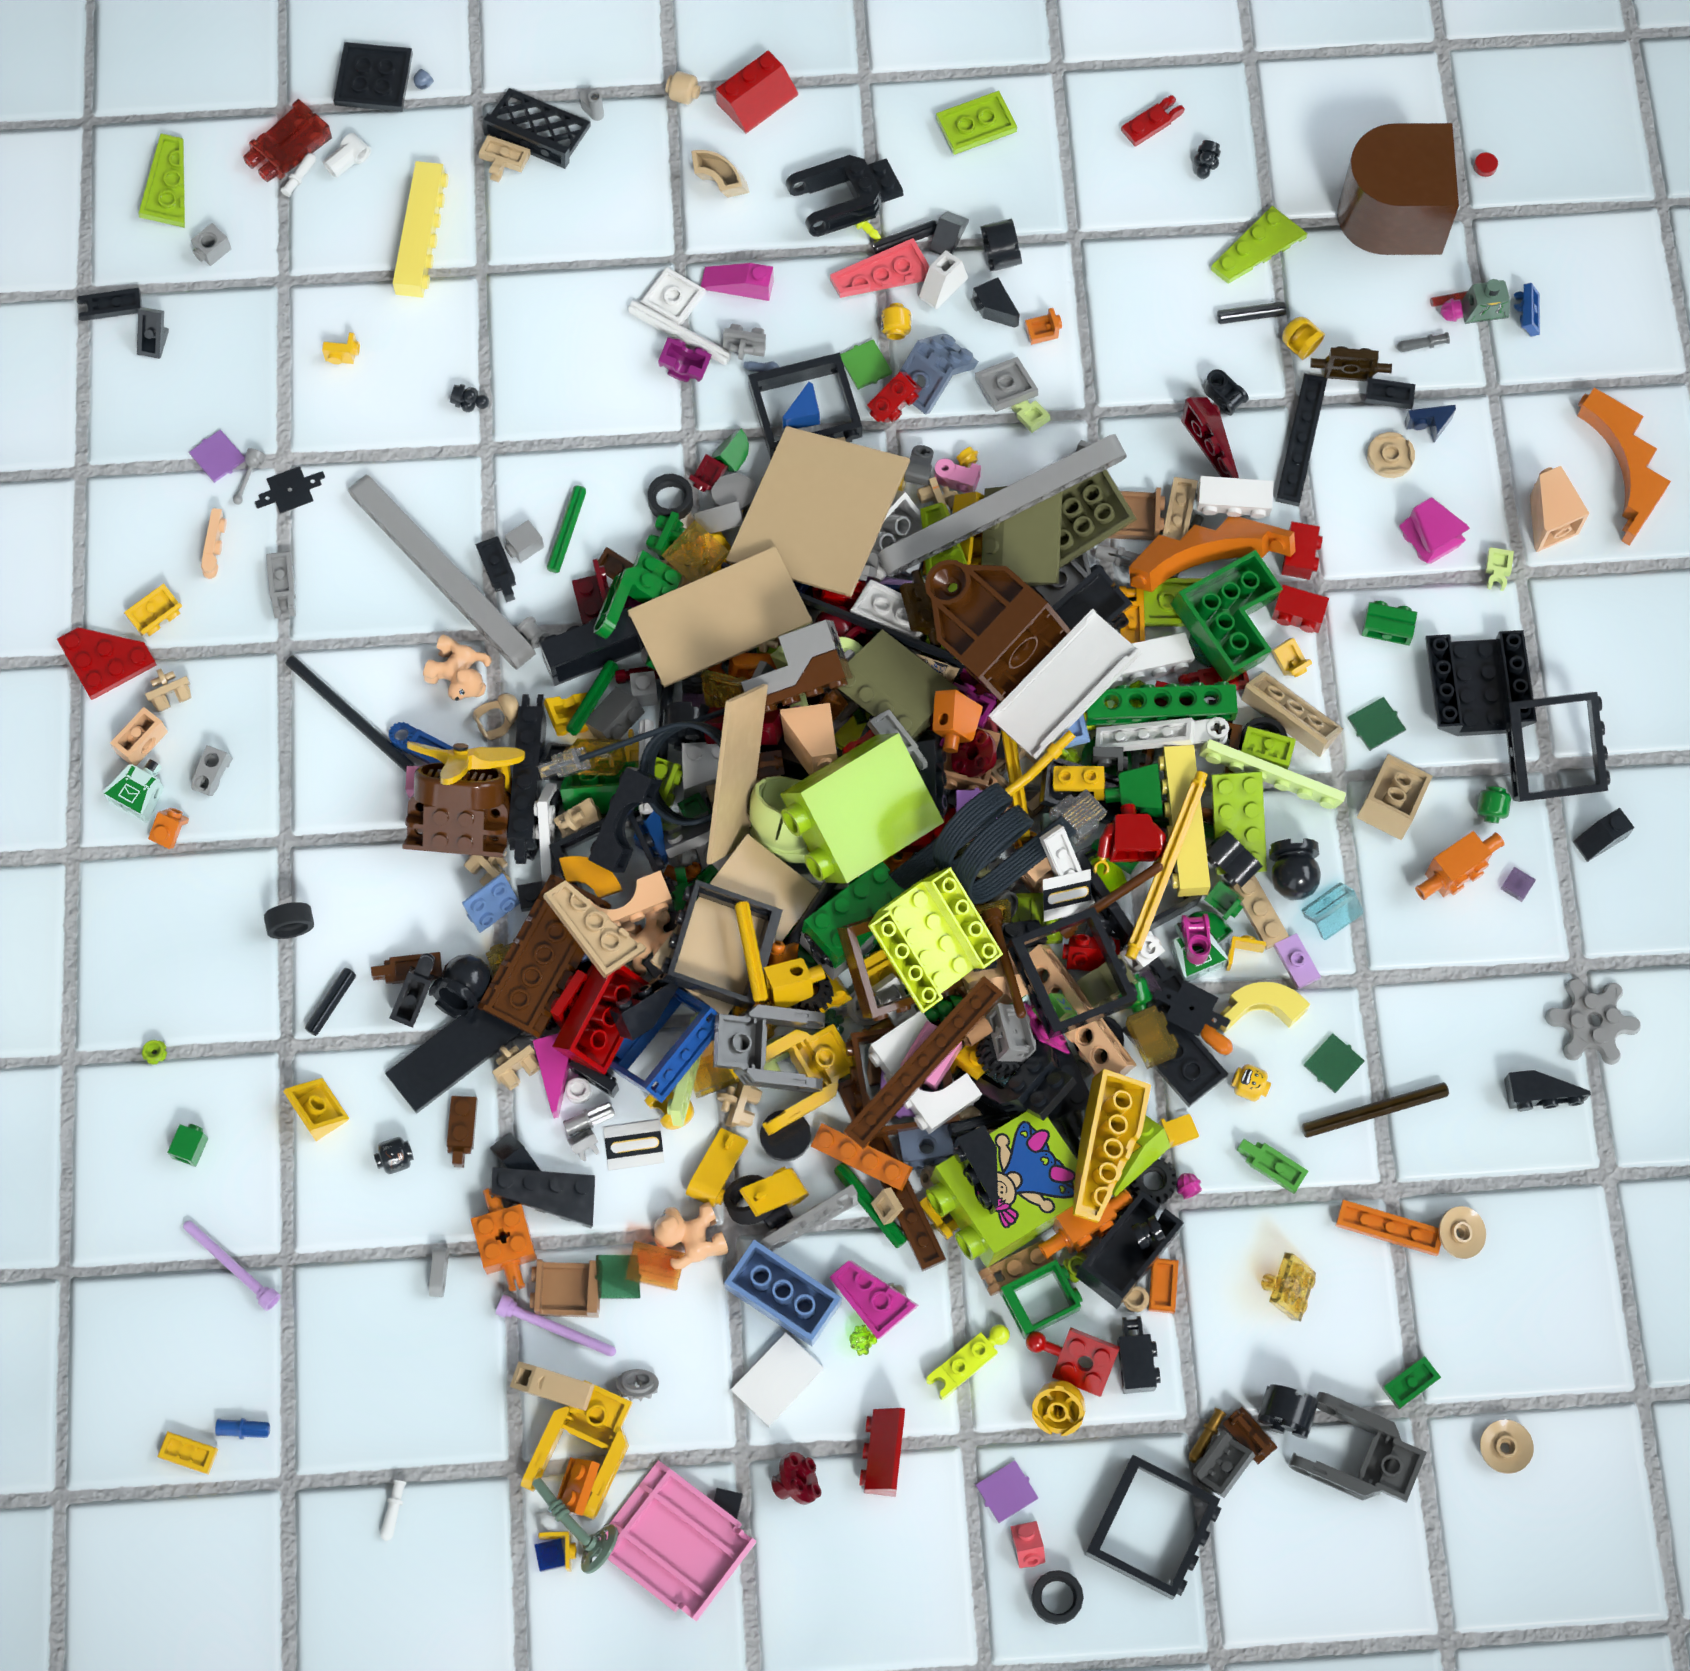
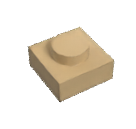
(887, 1206)

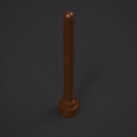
(1117, 894)
(993, 920)

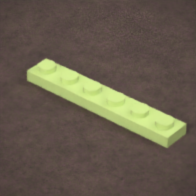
(1279, 777)
(682, 1092)

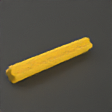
(751, 951)

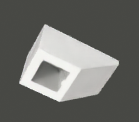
(942, 279)

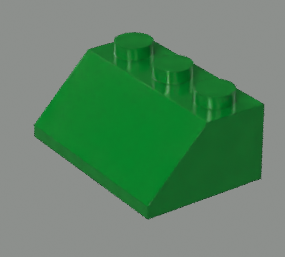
(598, 787)

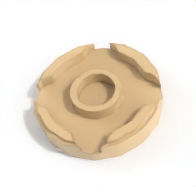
(1390, 455)

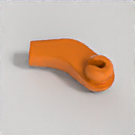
(1216, 1040)

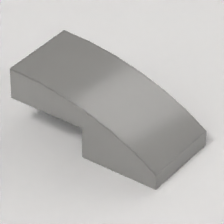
(720, 517)

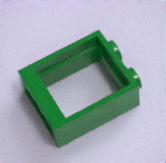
(1016, 1309)

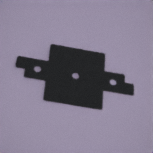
(282, 482)
(1193, 996)

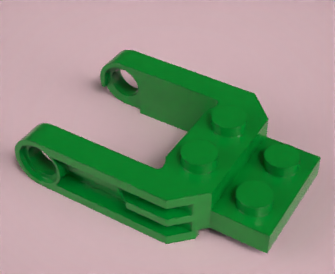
(643, 582)

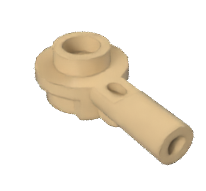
(1137, 1300)

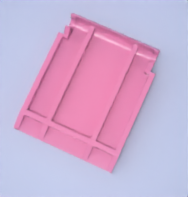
(677, 1542)

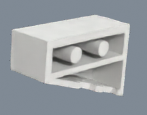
(699, 766)

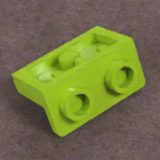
(1268, 746)
(672, 775)

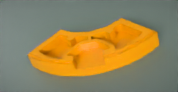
(583, 871)

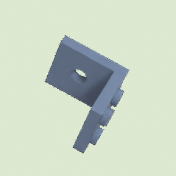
(937, 361)

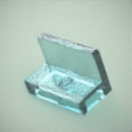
(1333, 910)

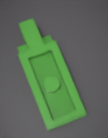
(1273, 1165)

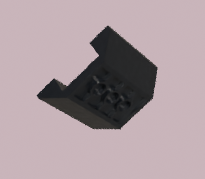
(1475, 679)

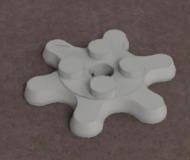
(1583, 1034)

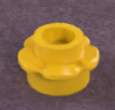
(967, 457)

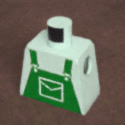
(136, 790)
(1188, 971)

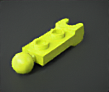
(968, 1360)

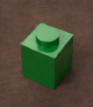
(188, 1144)

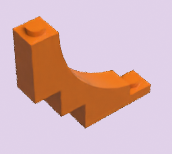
(1617, 426)
(1202, 545)

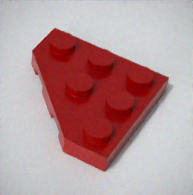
(104, 659)

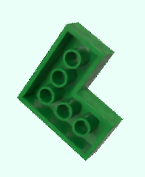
(1218, 613)

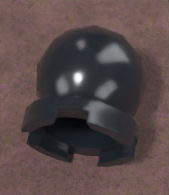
(1295, 869)
(461, 986)

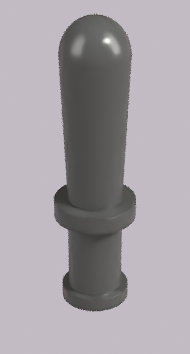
(1429, 341)

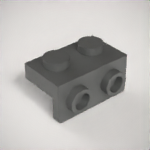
(1222, 1464)

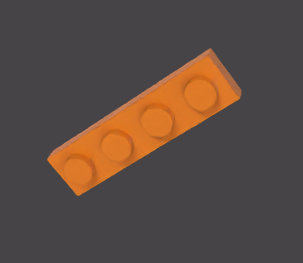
(867, 1161)
(1389, 1227)

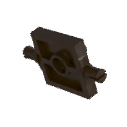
(1351, 364)
(919, 607)

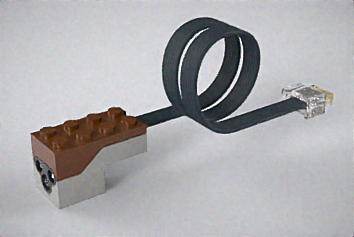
(813, 662)

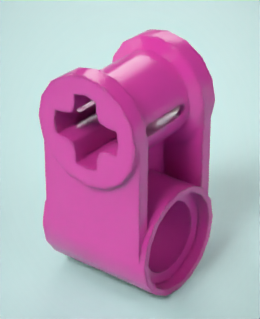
(1196, 933)

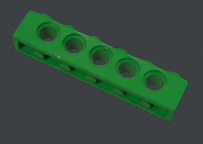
(1124, 713)

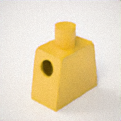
(791, 982)

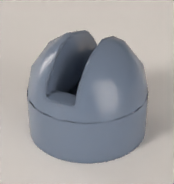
(423, 79)

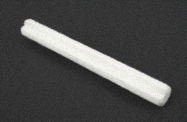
(678, 331)

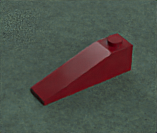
(1207, 429)

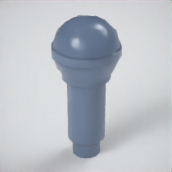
(759, 367)

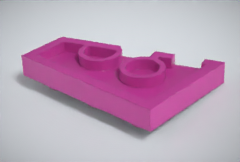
(872, 1299)

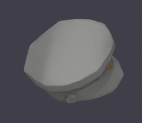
(732, 489)

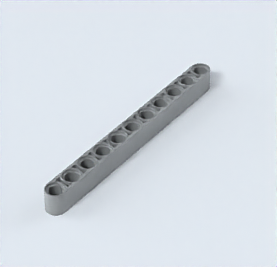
(1002, 505)
(441, 572)

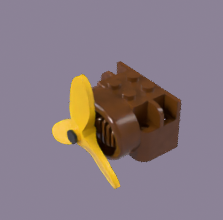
(460, 801)

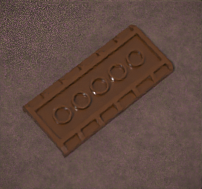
(536, 967)

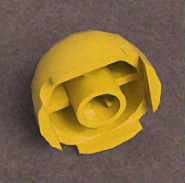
(1058, 1408)

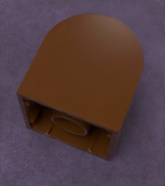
(1401, 190)

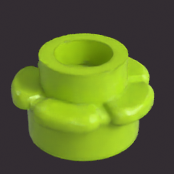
(153, 1045)

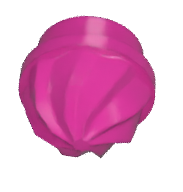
(1452, 310)
(1188, 1185)

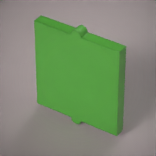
(865, 364)

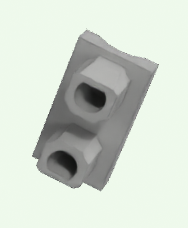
(743, 341)

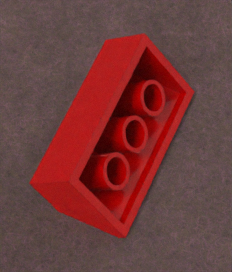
(589, 1030)

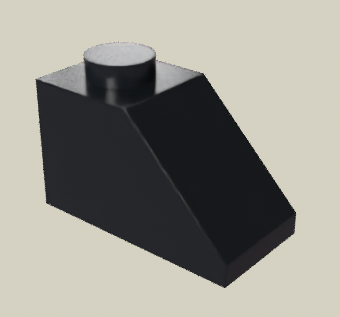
(994, 303)
(1604, 834)

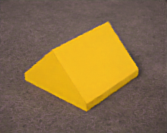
(316, 1107)

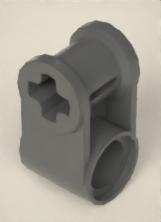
(920, 465)

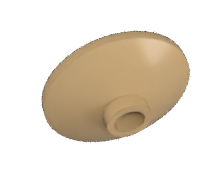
(1471, 1231)
(1519, 1442)

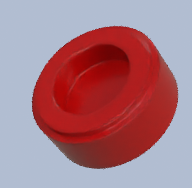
(1485, 164)

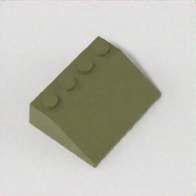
(1091, 514)
(1027, 542)
(897, 680)

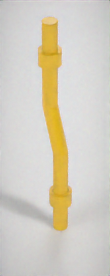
(1054, 751)

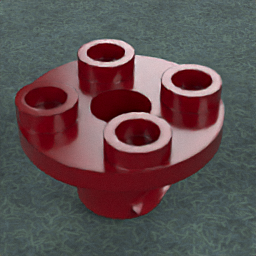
(976, 756)
(796, 1479)

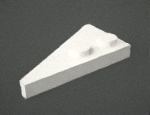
(545, 828)

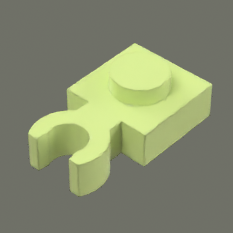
(1031, 415)
(1499, 565)

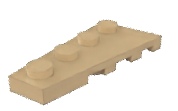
(593, 930)

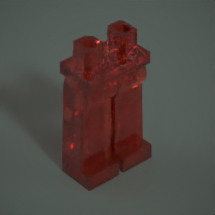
(287, 142)

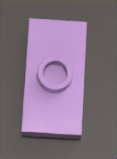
(1297, 961)

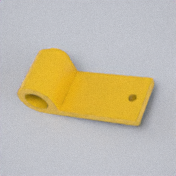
(716, 1167)
(774, 1191)

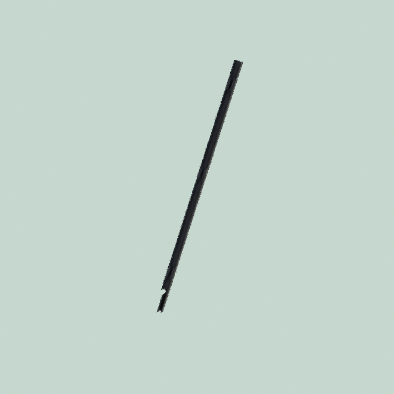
(875, 627)

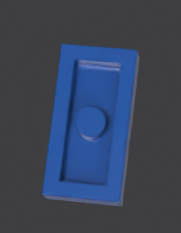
(1531, 309)

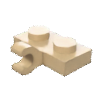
(503, 155)

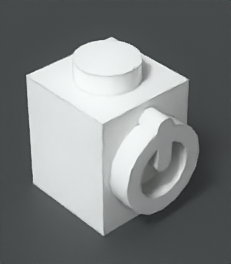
(1151, 950)

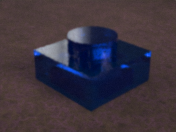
(550, 1555)

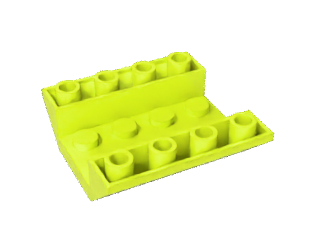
(933, 937)

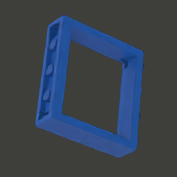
(678, 1058)

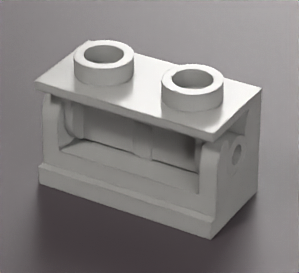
(1010, 1034)

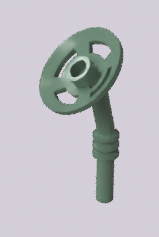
(591, 1543)

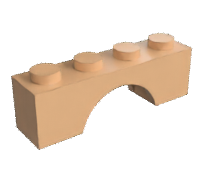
(649, 896)

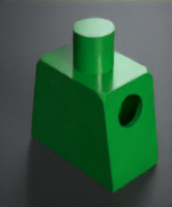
(1139, 788)

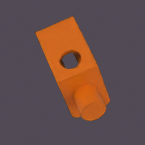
(955, 718)

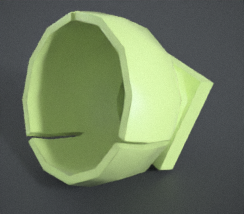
(767, 823)

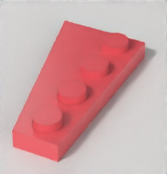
(888, 269)

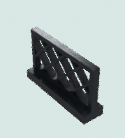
(542, 147)

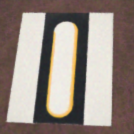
(1066, 894)
(633, 1145)

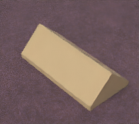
(1295, 714)

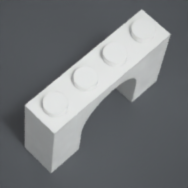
(930, 1108)

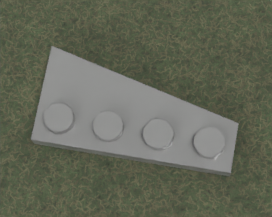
(813, 1218)

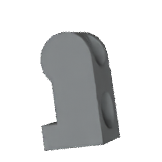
(210, 770)

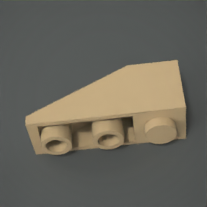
(552, 1386)

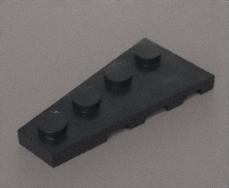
(548, 1192)

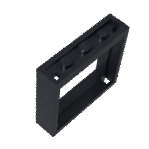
(798, 373)
(1517, 753)
(561, 846)
(727, 898)
(1118, 920)
(1037, 990)
(1199, 1538)

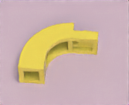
(1267, 996)

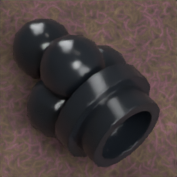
(1207, 158)
(468, 398)

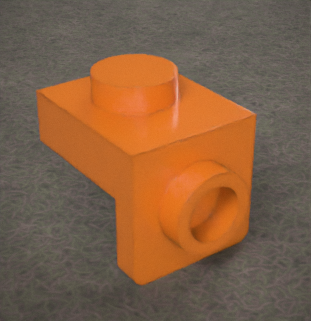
(1043, 327)
(167, 827)

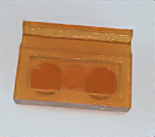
(652, 1266)

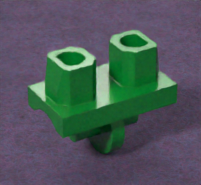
(671, 530)

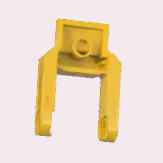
(817, 1057)
(597, 1425)

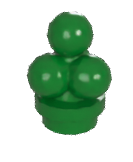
(942, 1008)

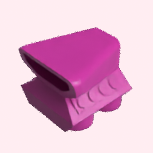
(1433, 530)

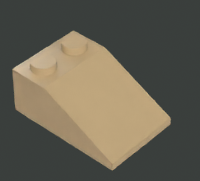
(1394, 797)

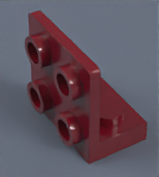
(591, 593)

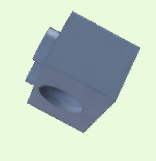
(911, 1140)

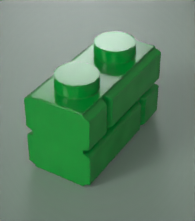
(1389, 623)

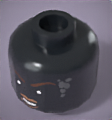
(394, 1155)

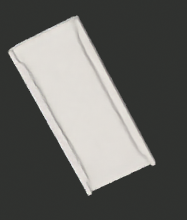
(1064, 685)

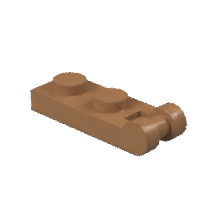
(1014, 1267)

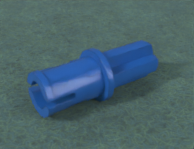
(242, 1428)

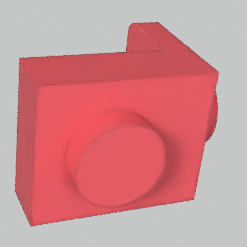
(1028, 1544)

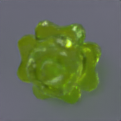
(862, 1340)

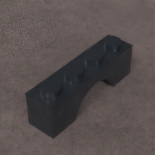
(611, 846)

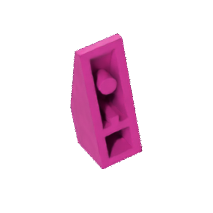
(742, 279)
(554, 1071)

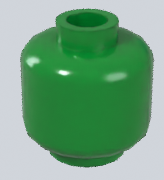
(1494, 804)

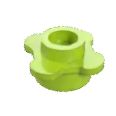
(1071, 1263)

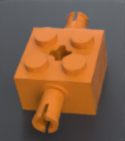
(1459, 864)
(1077, 1233)
(519, 1244)

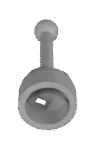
(254, 460)

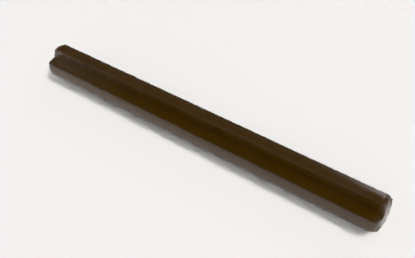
(1375, 1110)

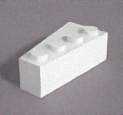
(1158, 659)

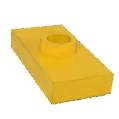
(187, 1453)

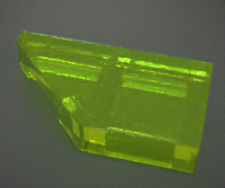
(1113, 878)

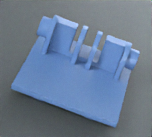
(490, 903)

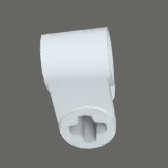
(1204, 731)

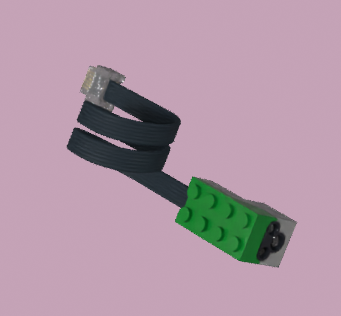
(992, 838)

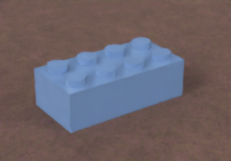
(783, 1293)

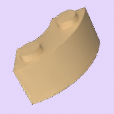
(717, 168)

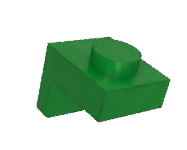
(1225, 900)

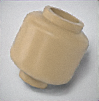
(682, 87)

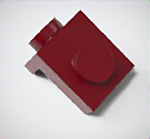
(708, 473)

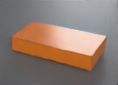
(1163, 1286)

